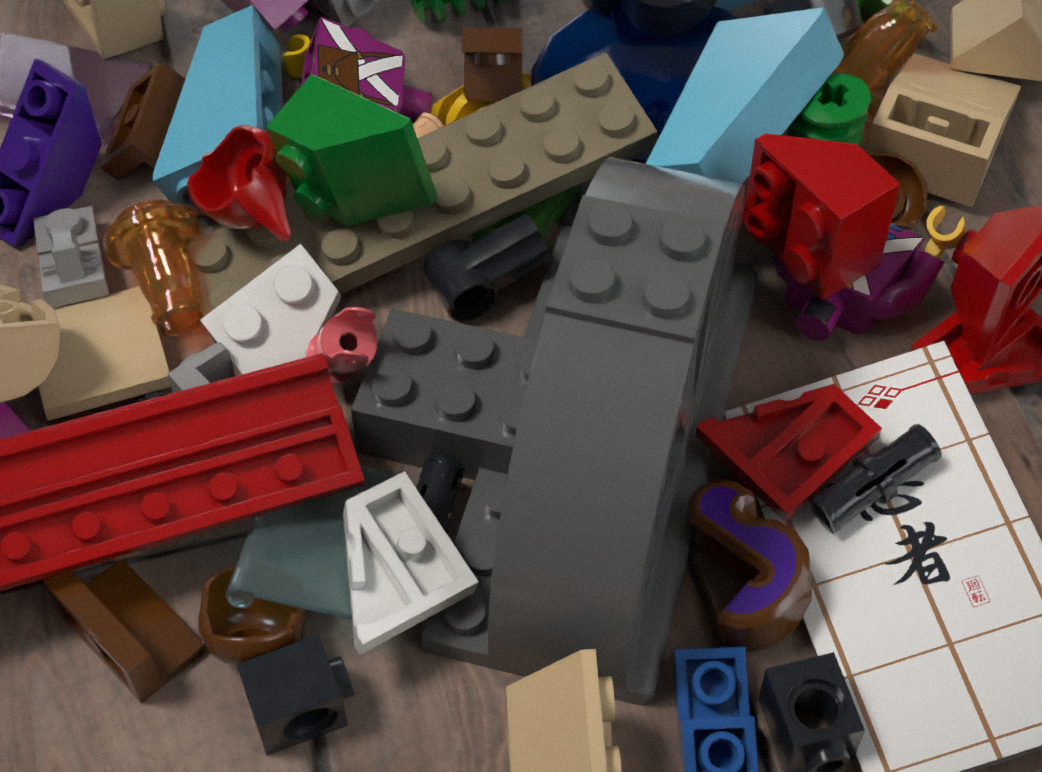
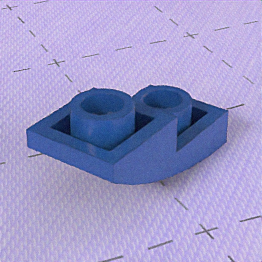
(714, 710)

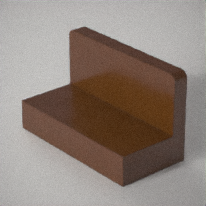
(143, 121)
(126, 627)

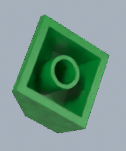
(349, 155)

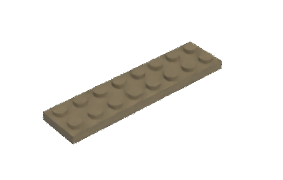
(481, 172)

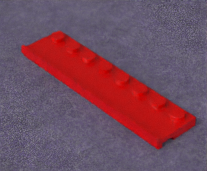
(171, 469)

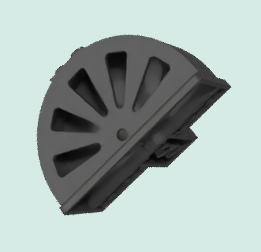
(578, 426)

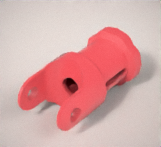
(359, 342)

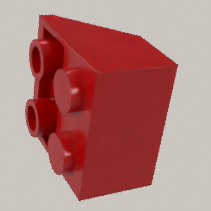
(819, 208)

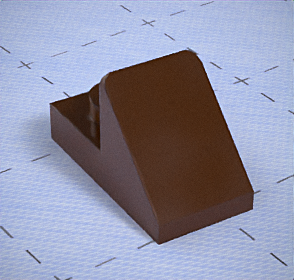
(492, 62)

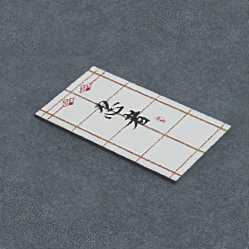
(935, 589)

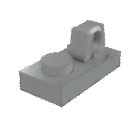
(70, 256)

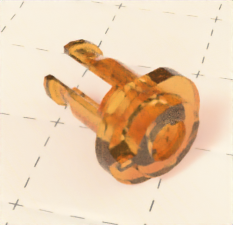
(885, 45)
(154, 244)

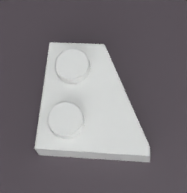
(275, 313)
(398, 562)

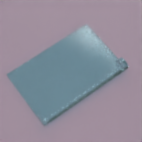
(300, 555)

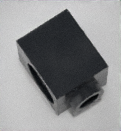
(816, 688)
(296, 693)

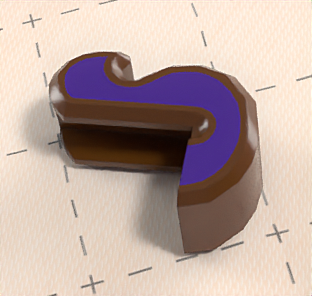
(760, 553)

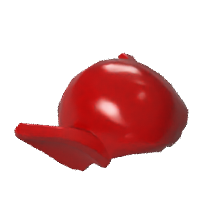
(242, 183)

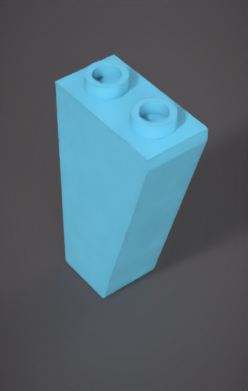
(228, 84)
(745, 85)

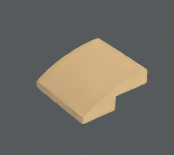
(104, 354)

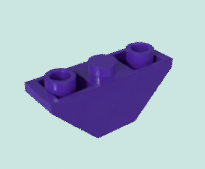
(45, 151)

